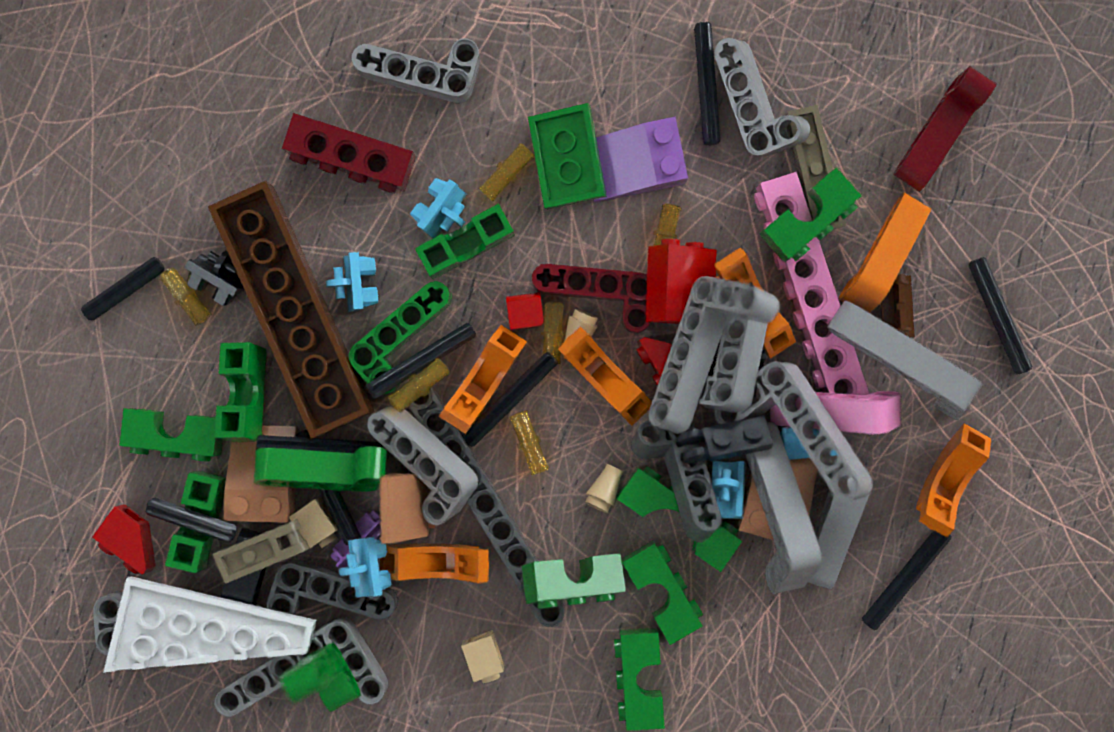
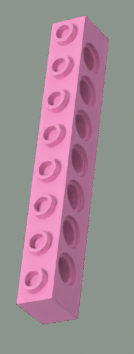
(789, 191)

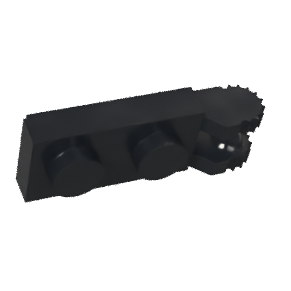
(727, 440)

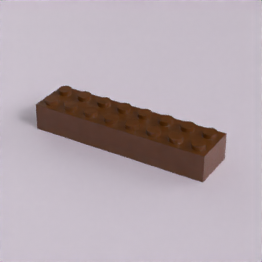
(291, 309)

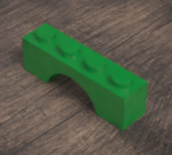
(646, 494)

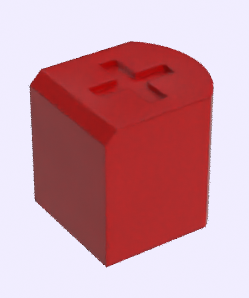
(525, 311)

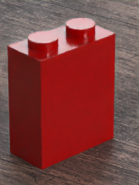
(671, 275)

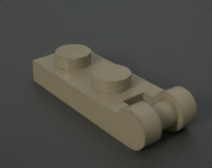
(259, 551)

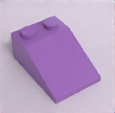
(642, 159)

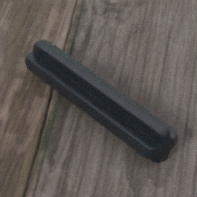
(123, 289)
(191, 520)

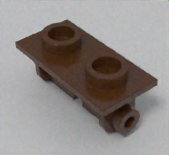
(898, 306)

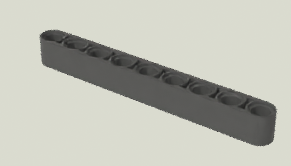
(487, 519)

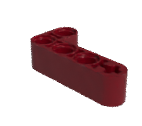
(943, 127)
(592, 289)

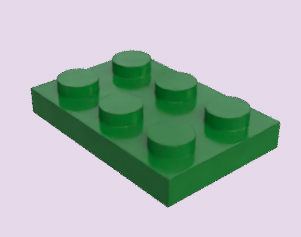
(567, 156)

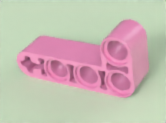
(866, 414)

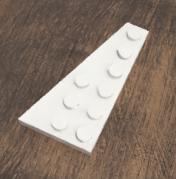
(186, 627)

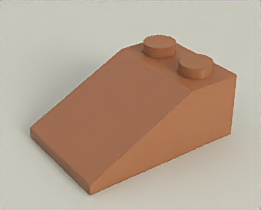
(251, 501)
(401, 507)
(754, 517)

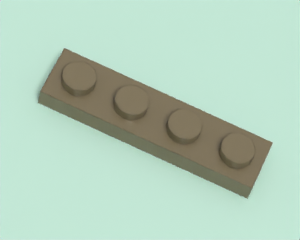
(812, 156)

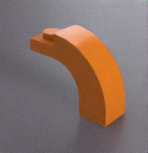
(737, 268)
(605, 376)
(483, 379)
(949, 478)
(436, 561)

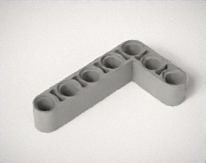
(697, 343)
(907, 358)
(802, 424)
(794, 537)
(271, 672)

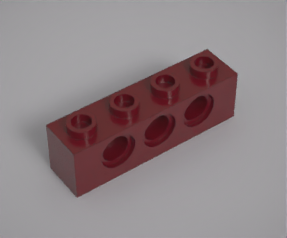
(305, 131)

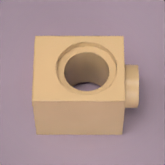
(316, 523)
(483, 657)

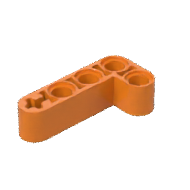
(886, 254)

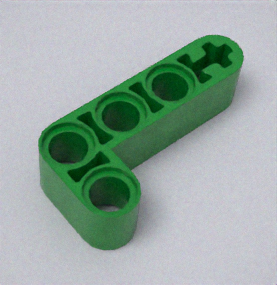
(404, 332)
(320, 469)
(324, 673)

